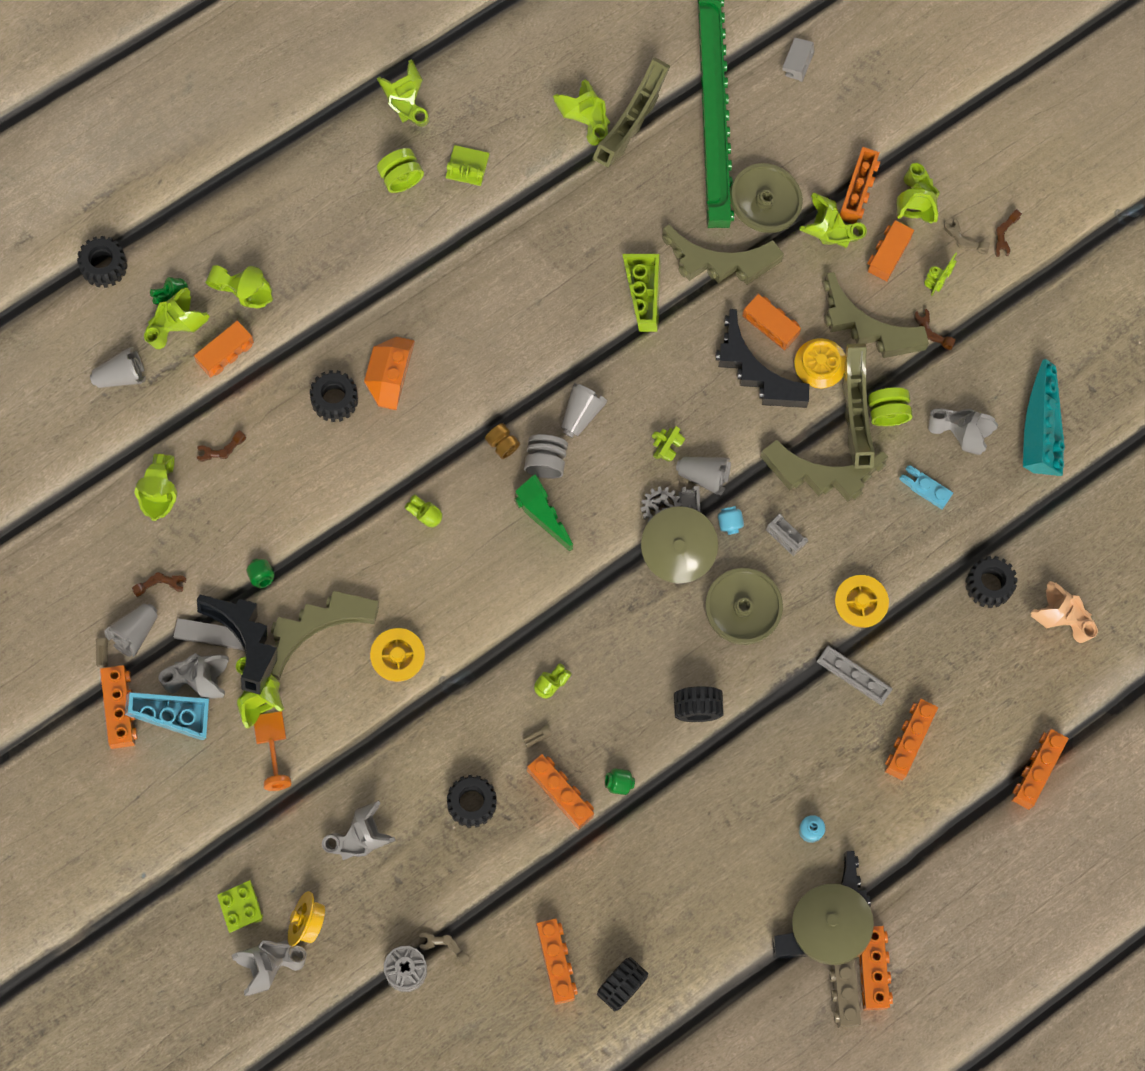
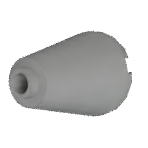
(119, 370)
(581, 409)
(706, 472)
(132, 629)

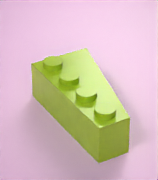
(644, 285)

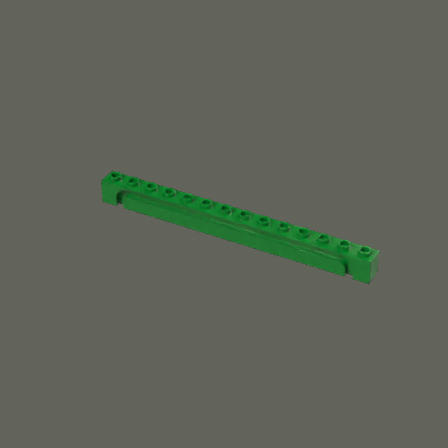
(715, 113)

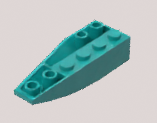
(1043, 425)

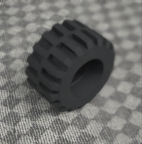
(98, 248)
(329, 382)
(1001, 571)
(698, 704)
(471, 784)
(622, 984)

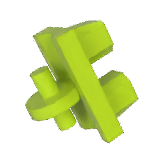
(665, 441)

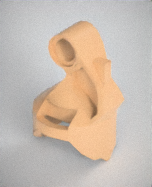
(1066, 610)

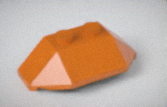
(388, 371)

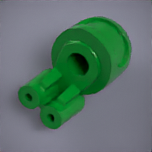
(170, 288)

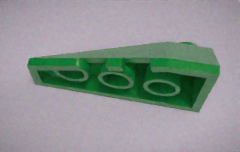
(534, 502)

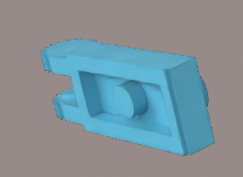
(927, 487)

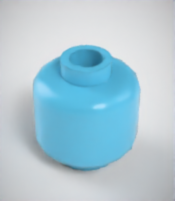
(730, 520)
(808, 834)

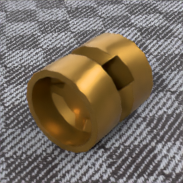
(502, 440)

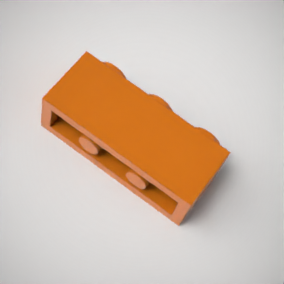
(890, 250)
(771, 321)
(224, 349)

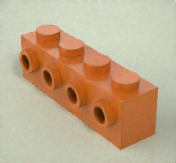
(859, 184)
(115, 688)
(911, 739)
(1038, 772)
(560, 792)
(555, 961)
(874, 972)

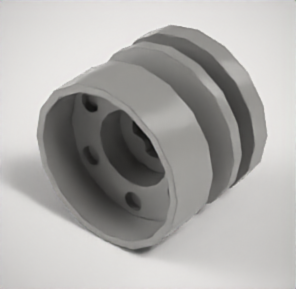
(546, 456)
(409, 980)

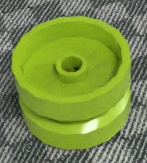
(400, 170)
(890, 407)

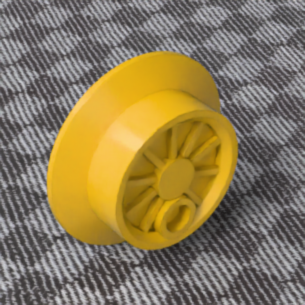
(820, 363)
(861, 601)
(397, 654)
(305, 920)

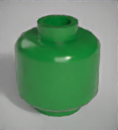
(260, 573)
(619, 781)

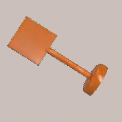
(270, 729)

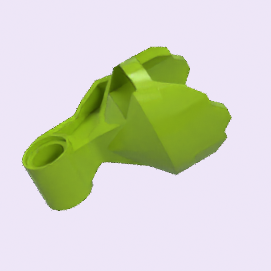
(403, 95)
(586, 109)
(920, 196)
(829, 225)
(247, 285)
(173, 316)
(155, 488)
(249, 702)

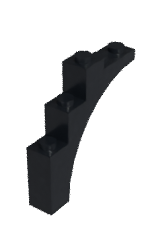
(751, 373)
(252, 635)
(785, 945)

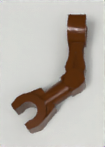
(1000, 231)
(947, 342)
(224, 453)
(140, 588)

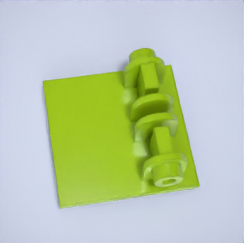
(467, 165)
(936, 276)
(240, 906)

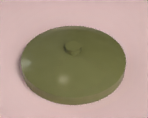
(766, 198)
(679, 544)
(744, 606)
(832, 924)

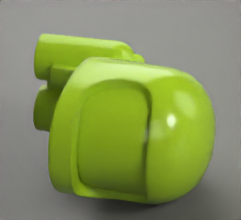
(425, 512)
(549, 683)

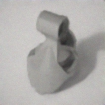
(966, 425)
(198, 672)
(361, 837)
(266, 961)

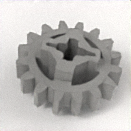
(654, 504)

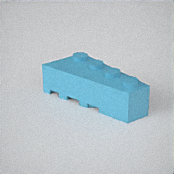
(174, 713)

